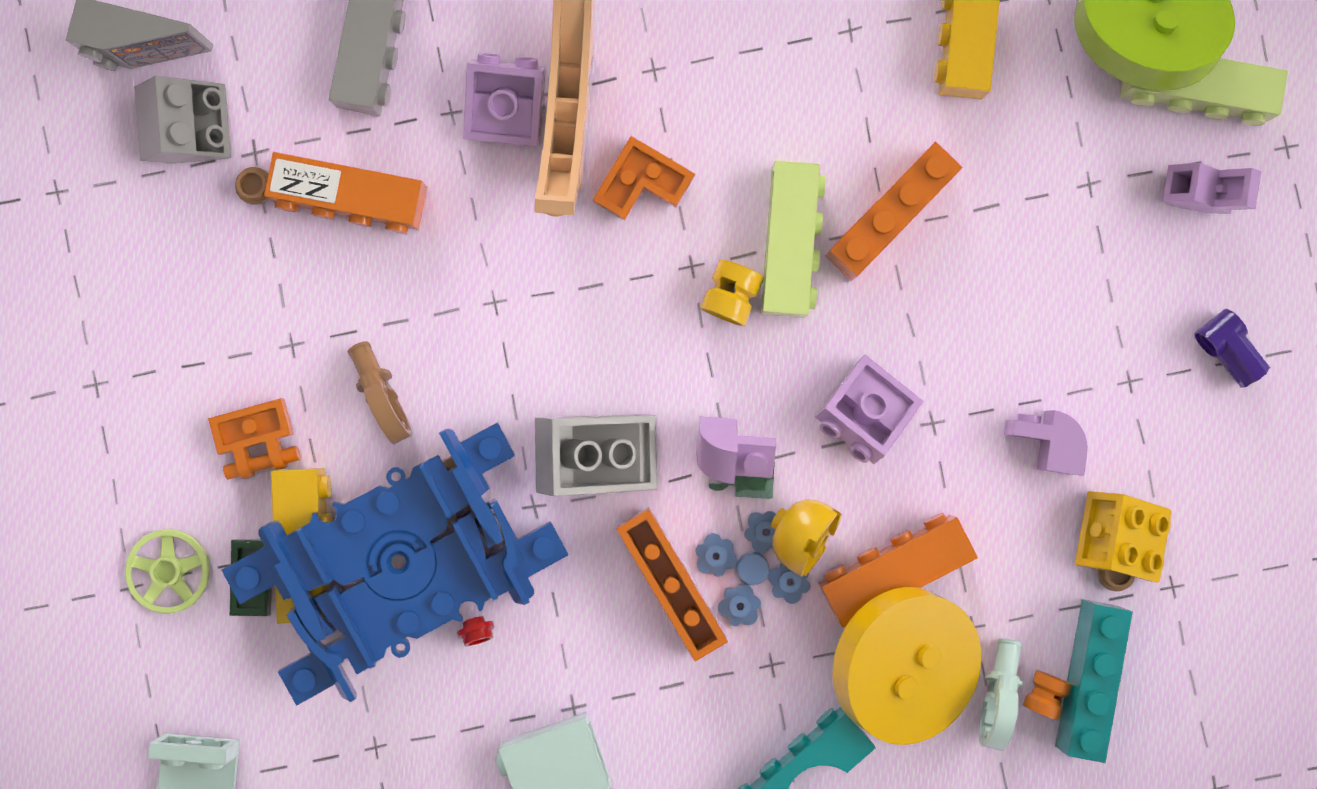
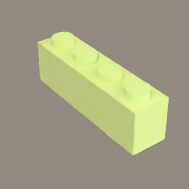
(1230, 90)
(791, 238)

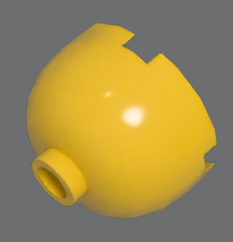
(803, 534)

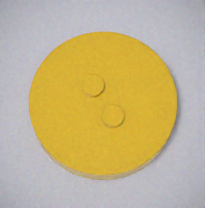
(906, 665)

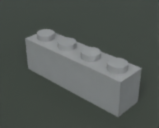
(367, 55)

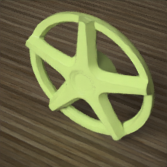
(168, 571)

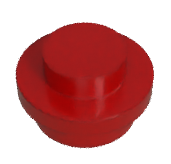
(476, 631)

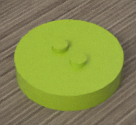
(1155, 40)

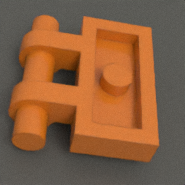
(251, 427)

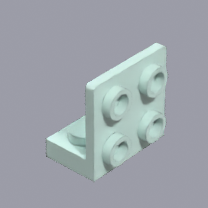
(195, 761)

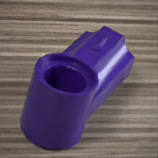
(1226, 339)

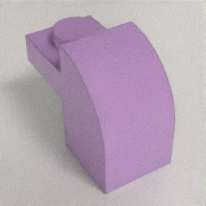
(1211, 190)
(1061, 444)
(726, 454)

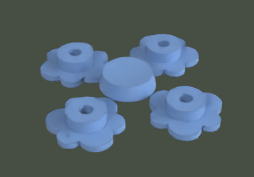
(751, 569)

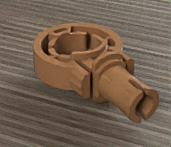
(379, 394)

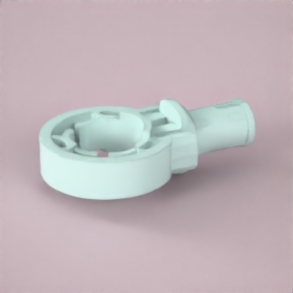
(1001, 700)

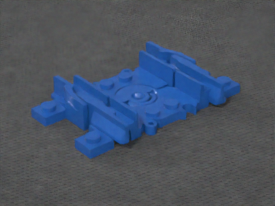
(389, 599)

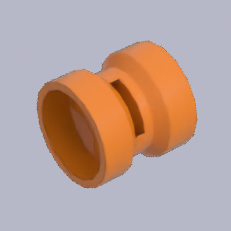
(1047, 695)

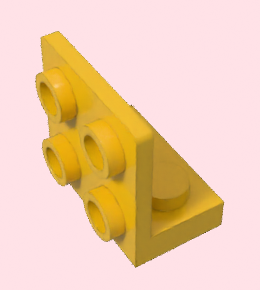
(1123, 535)

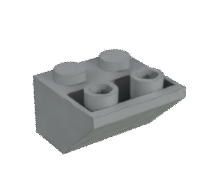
(182, 120)

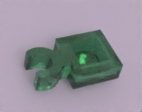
(749, 486)

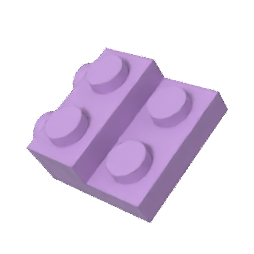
(504, 100)
(868, 411)

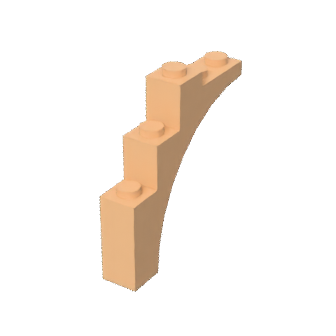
(566, 107)

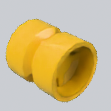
(727, 305)

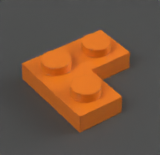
(640, 169)

